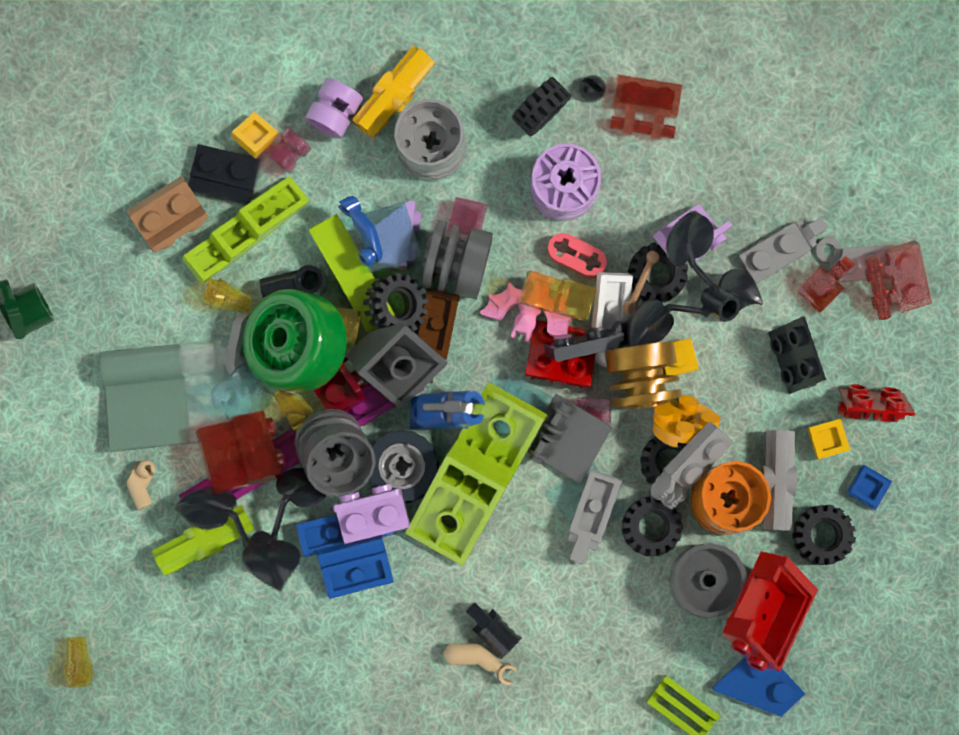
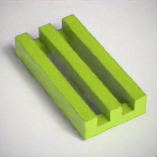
(659, 691)

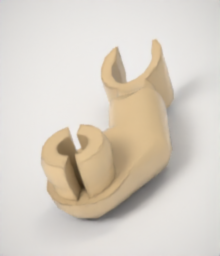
(476, 655)

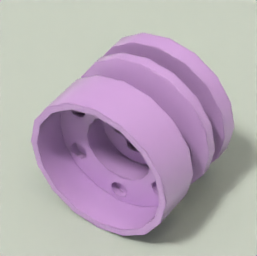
(574, 198)

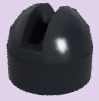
(588, 92)

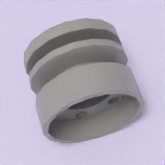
(418, 126)

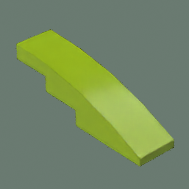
(245, 230)
(345, 264)

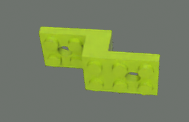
(475, 475)

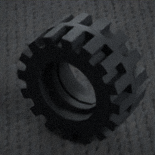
(541, 106)

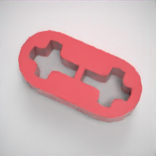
(580, 248)

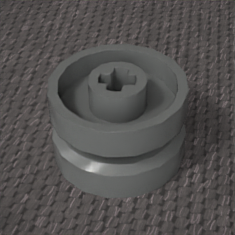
(688, 586)

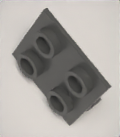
(568, 439)

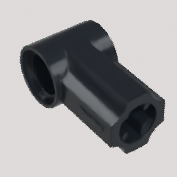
(294, 280)

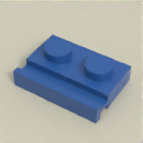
(355, 566)

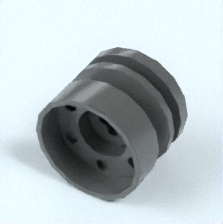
(456, 259)
(334, 452)

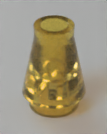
(226, 297)
(77, 664)

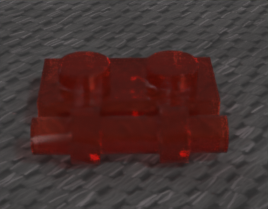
(646, 97)
(907, 277)

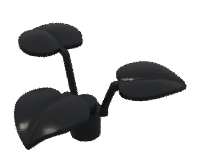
(736, 289)
(264, 554)

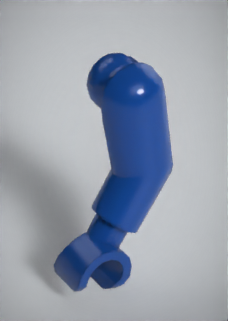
(373, 251)

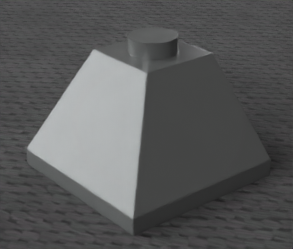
(396, 362)

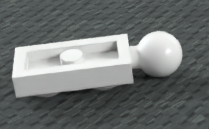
(610, 296)

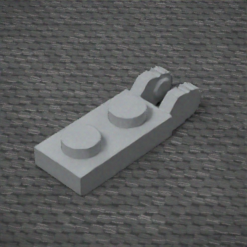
(690, 465)

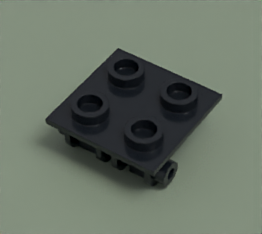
(796, 355)

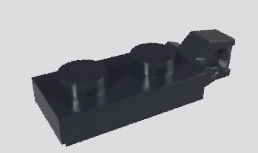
(592, 342)

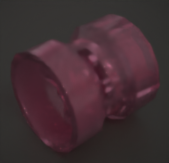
(283, 156)

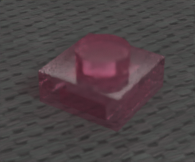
(468, 215)
(597, 407)

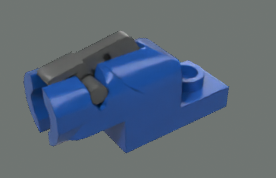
(445, 410)

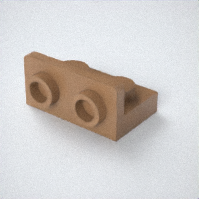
(168, 215)

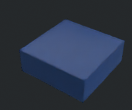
(868, 487)

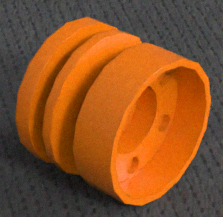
(747, 491)

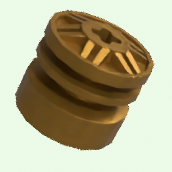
(643, 374)

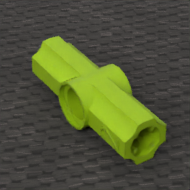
(199, 544)

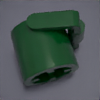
(24, 309)

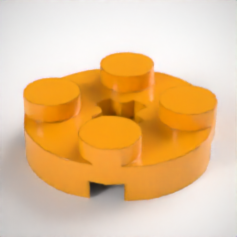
(681, 420)

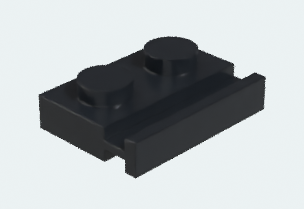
(224, 174)

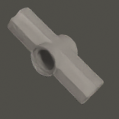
(782, 478)

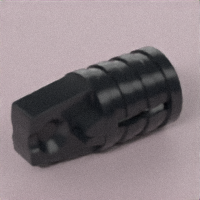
(493, 630)

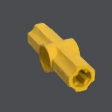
(393, 91)

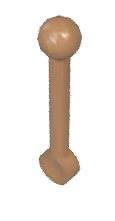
(629, 306)

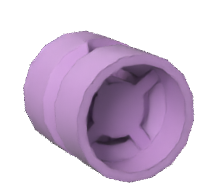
(328, 118)

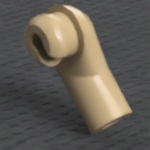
(138, 483)

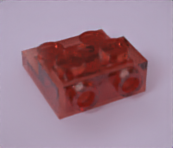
(240, 452)

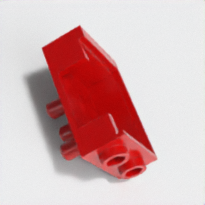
(769, 611)

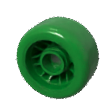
(294, 340)

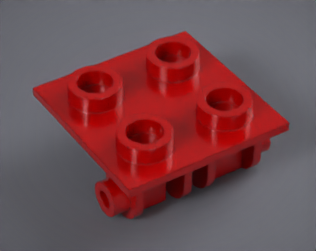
(572, 371)
(887, 403)

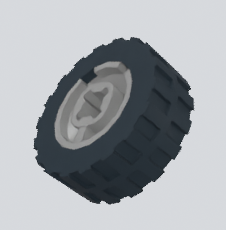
(404, 462)

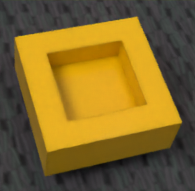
(254, 134)
(685, 359)
(828, 439)

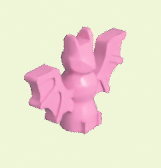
(526, 319)

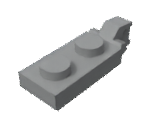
(781, 249)
(592, 514)

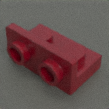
(343, 390)

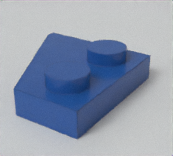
(765, 690)

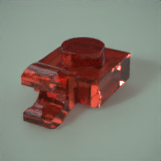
(823, 286)

